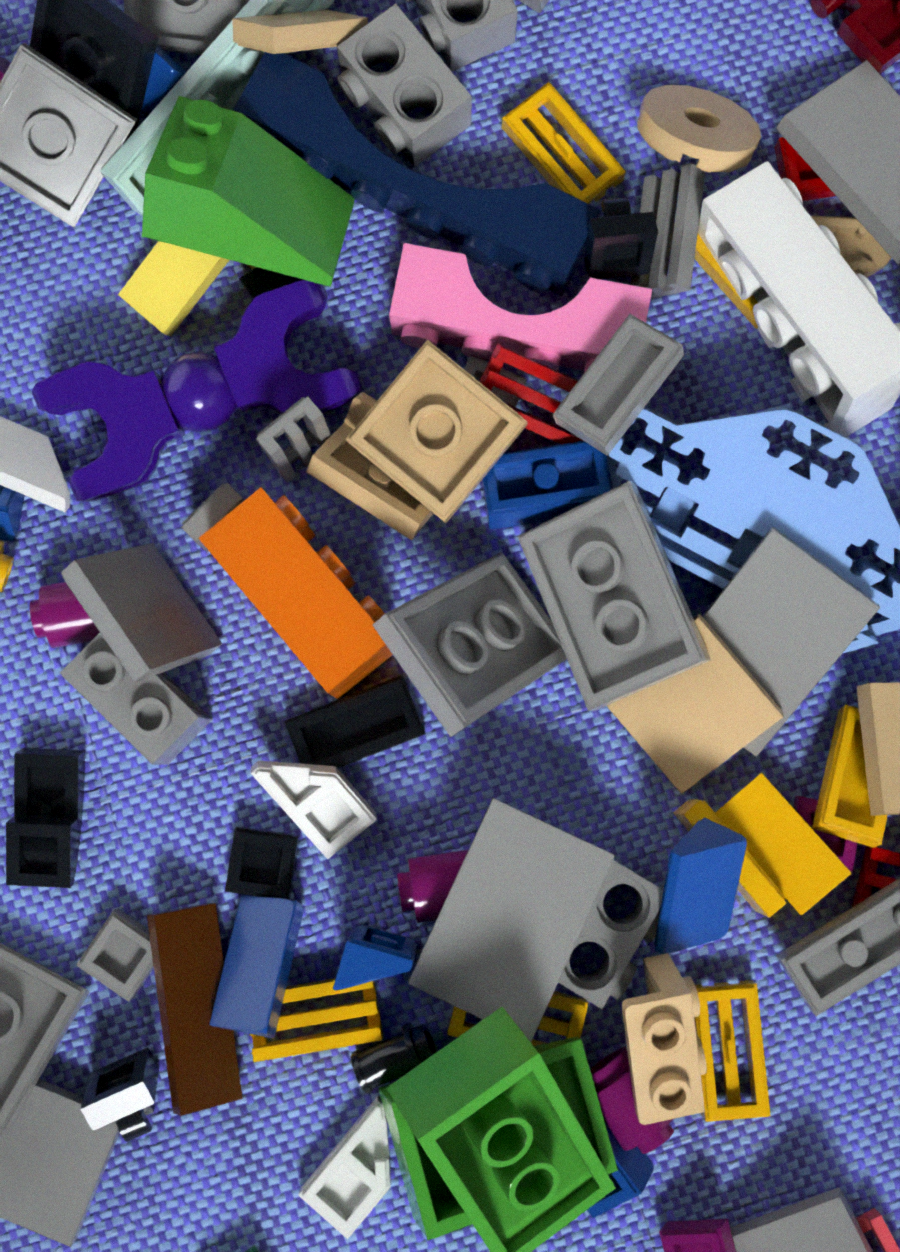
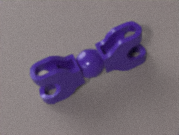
(195, 391)

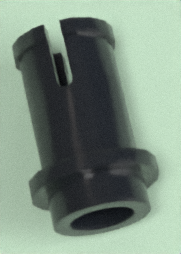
(392, 1056)

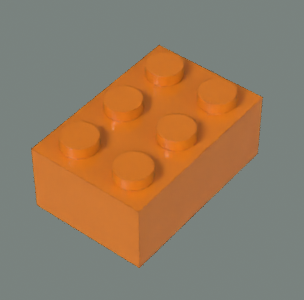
(299, 590)

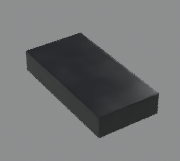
(356, 725)

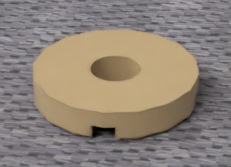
(698, 125)

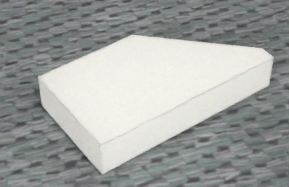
(31, 465)
(317, 801)
(353, 1173)

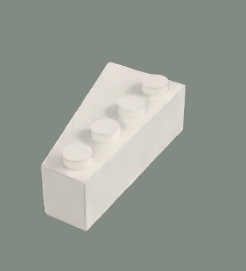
(806, 297)

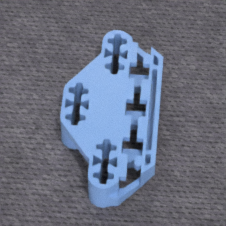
(758, 489)

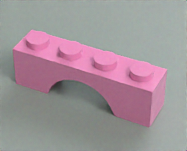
(442, 304)

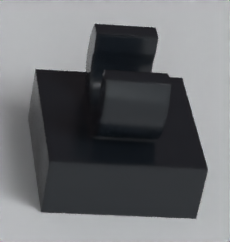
(620, 241)
(122, 1094)

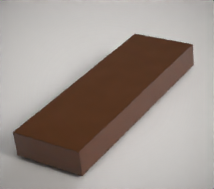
(187, 978)

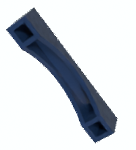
(524, 229)

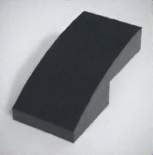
(46, 817)

